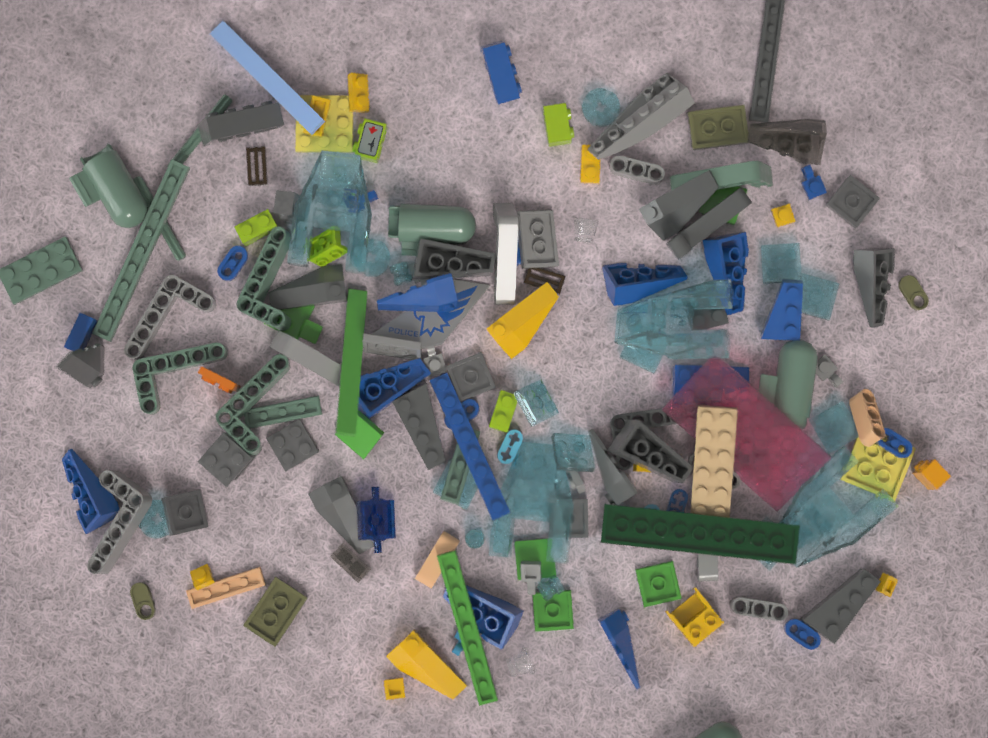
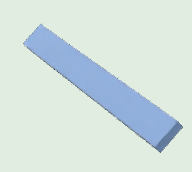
(267, 77)

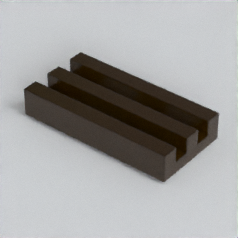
(256, 162)
(550, 273)

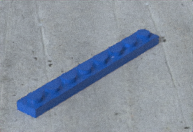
(470, 446)

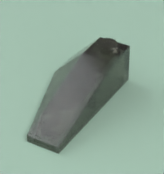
(795, 138)

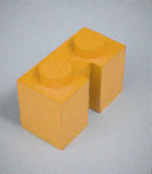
(931, 474)

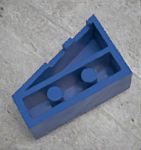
(501, 72)
(786, 312)

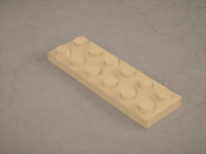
(714, 460)

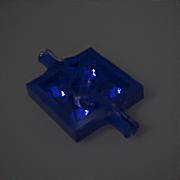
(376, 520)

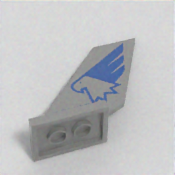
(418, 330)

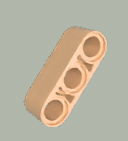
(867, 417)
(431, 570)

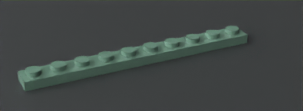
(141, 250)

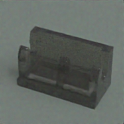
(350, 562)

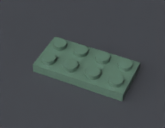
(40, 270)

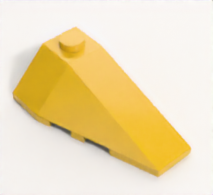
(520, 324)
(422, 663)

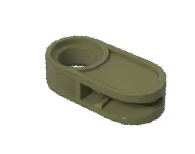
(910, 289)
(142, 596)

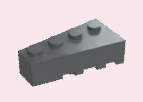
(240, 122)
(439, 259)
(419, 419)
(648, 451)
(841, 606)

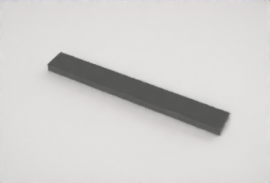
(767, 61)

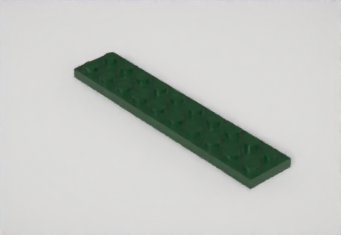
(700, 534)

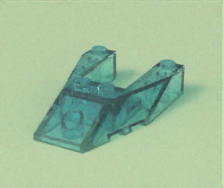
(335, 201)
(666, 323)
(535, 493)
(825, 519)

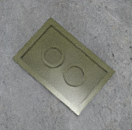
(718, 127)
(275, 611)

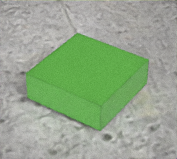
(310, 331)

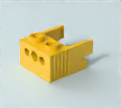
(695, 618)

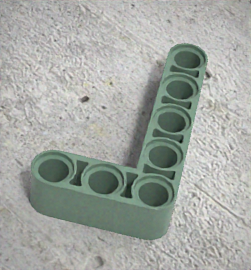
(751, 173)
(265, 281)
(171, 365)
(249, 402)

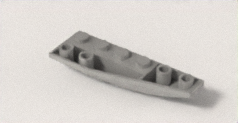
(644, 116)

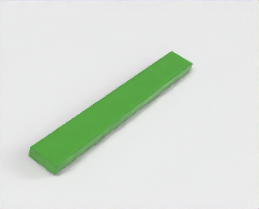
(351, 363)
(467, 627)

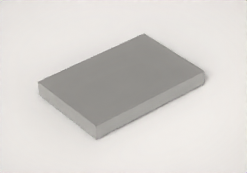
(537, 239)

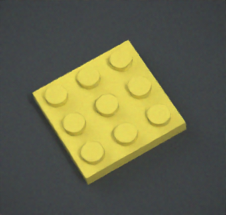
(337, 131)
(877, 469)

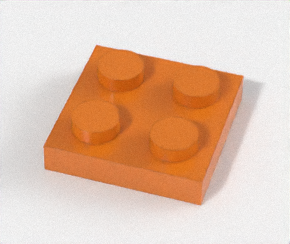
(213, 378)

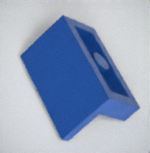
(81, 332)

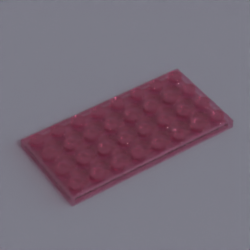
(769, 448)

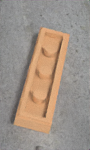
(226, 587)

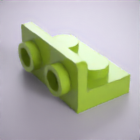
(326, 248)

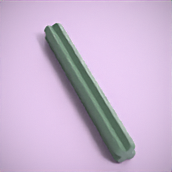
(195, 138)
(166, 232)

